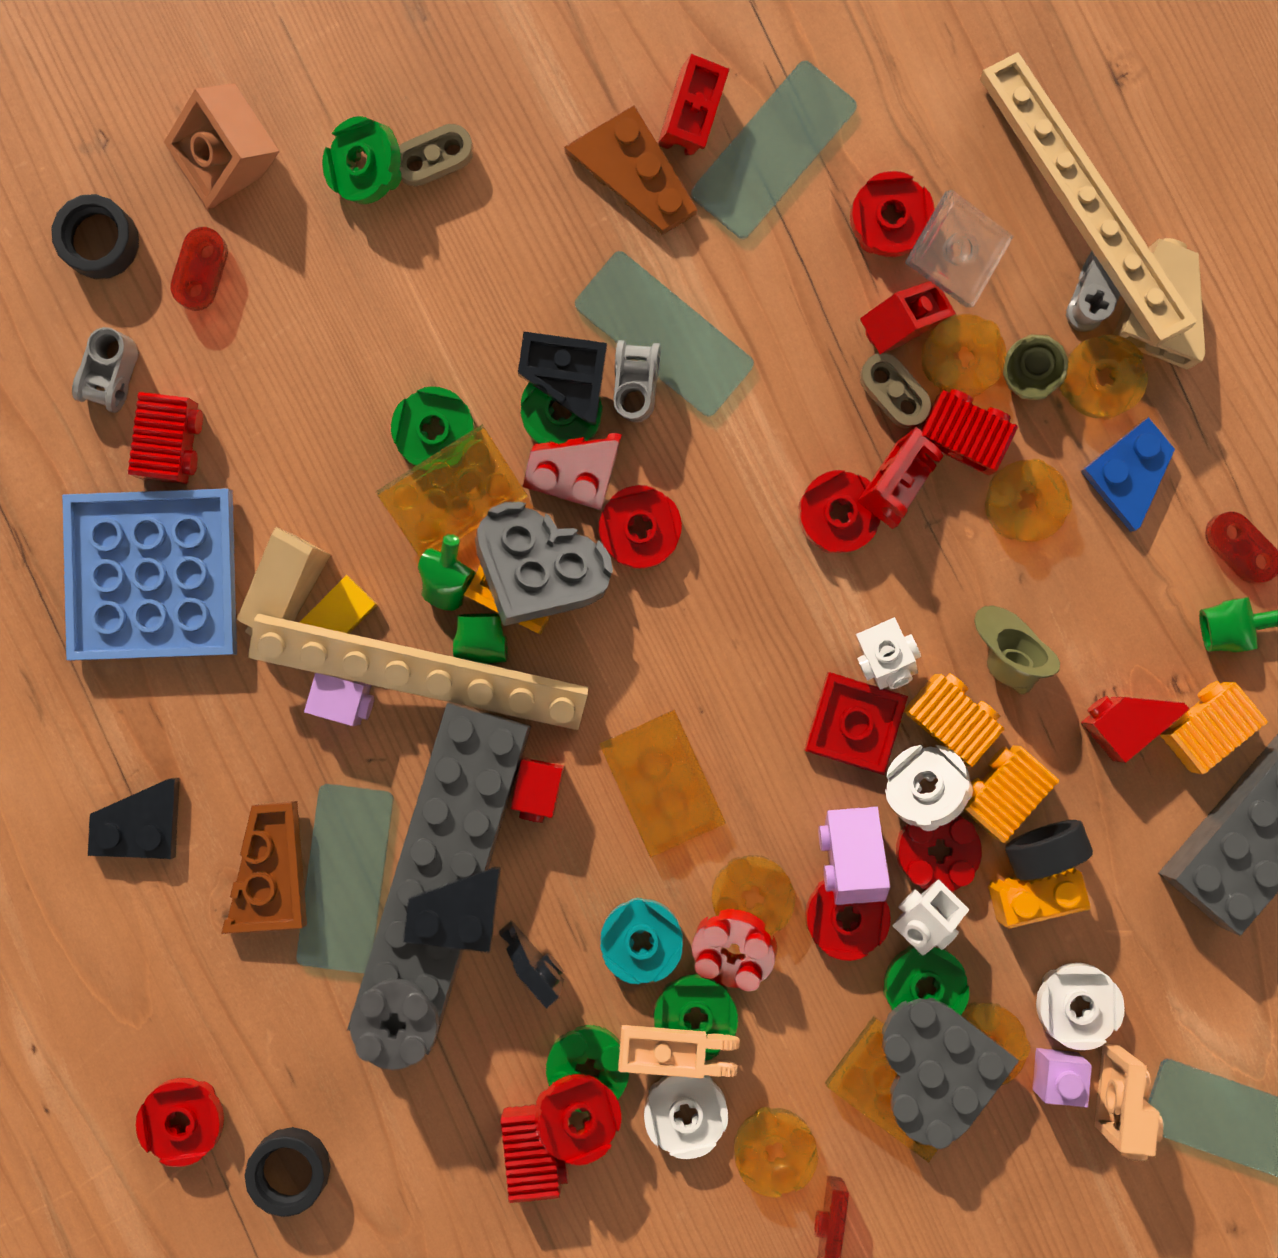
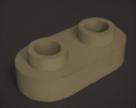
(431, 151)
(899, 387)

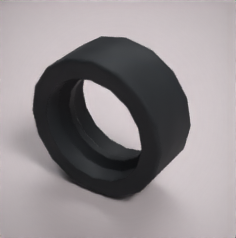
(73, 214)
(1049, 850)
(267, 1197)

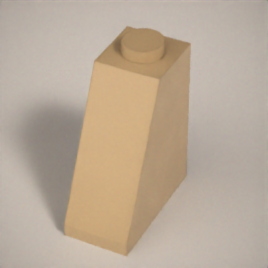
(1184, 272)
(282, 578)

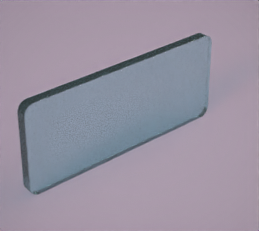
(773, 149)
(642, 311)
(345, 877)
(1217, 1115)

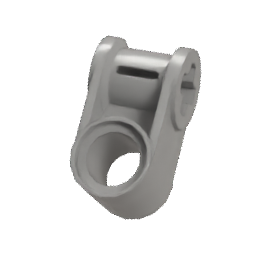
(1093, 289)
(107, 373)
(636, 376)

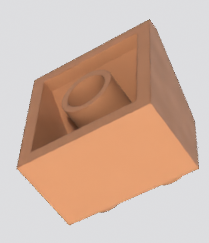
(220, 143)

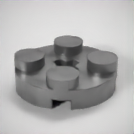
(375, 1042)

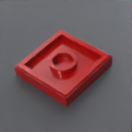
(855, 723)

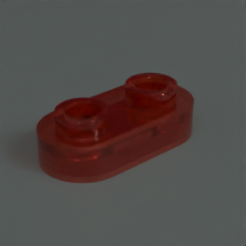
(196, 270)
(1242, 551)

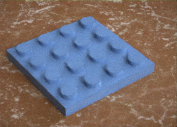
(149, 574)

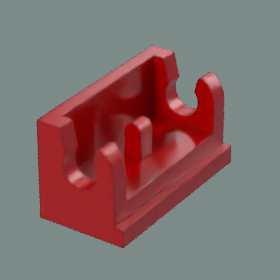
(693, 104)
(900, 477)

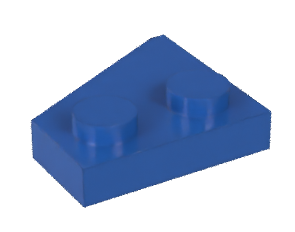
(1131, 472)

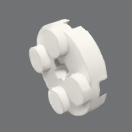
(932, 808)
(1096, 1023)
(671, 1133)

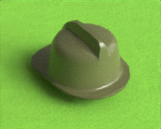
(1014, 649)

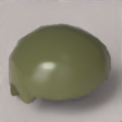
(1035, 367)

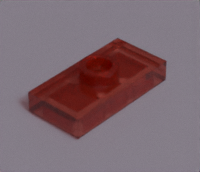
(831, 1221)

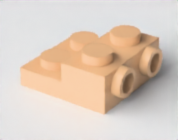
(1120, 1107)

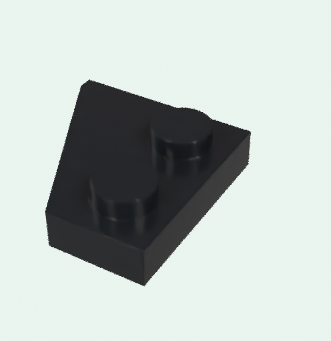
(565, 371)
(138, 825)
(455, 914)
(536, 971)

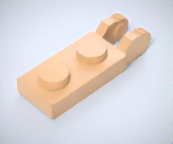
(674, 1052)

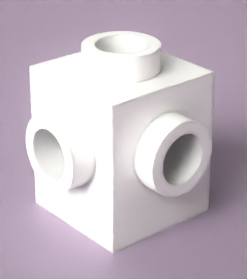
(888, 655)
(930, 917)

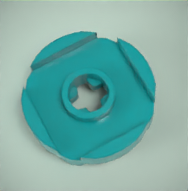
(645, 965)

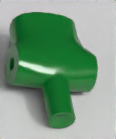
(444, 576)
(1233, 625)
(480, 638)

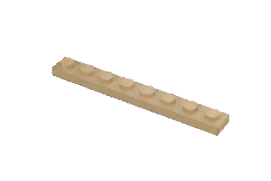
(1088, 200)
(417, 671)

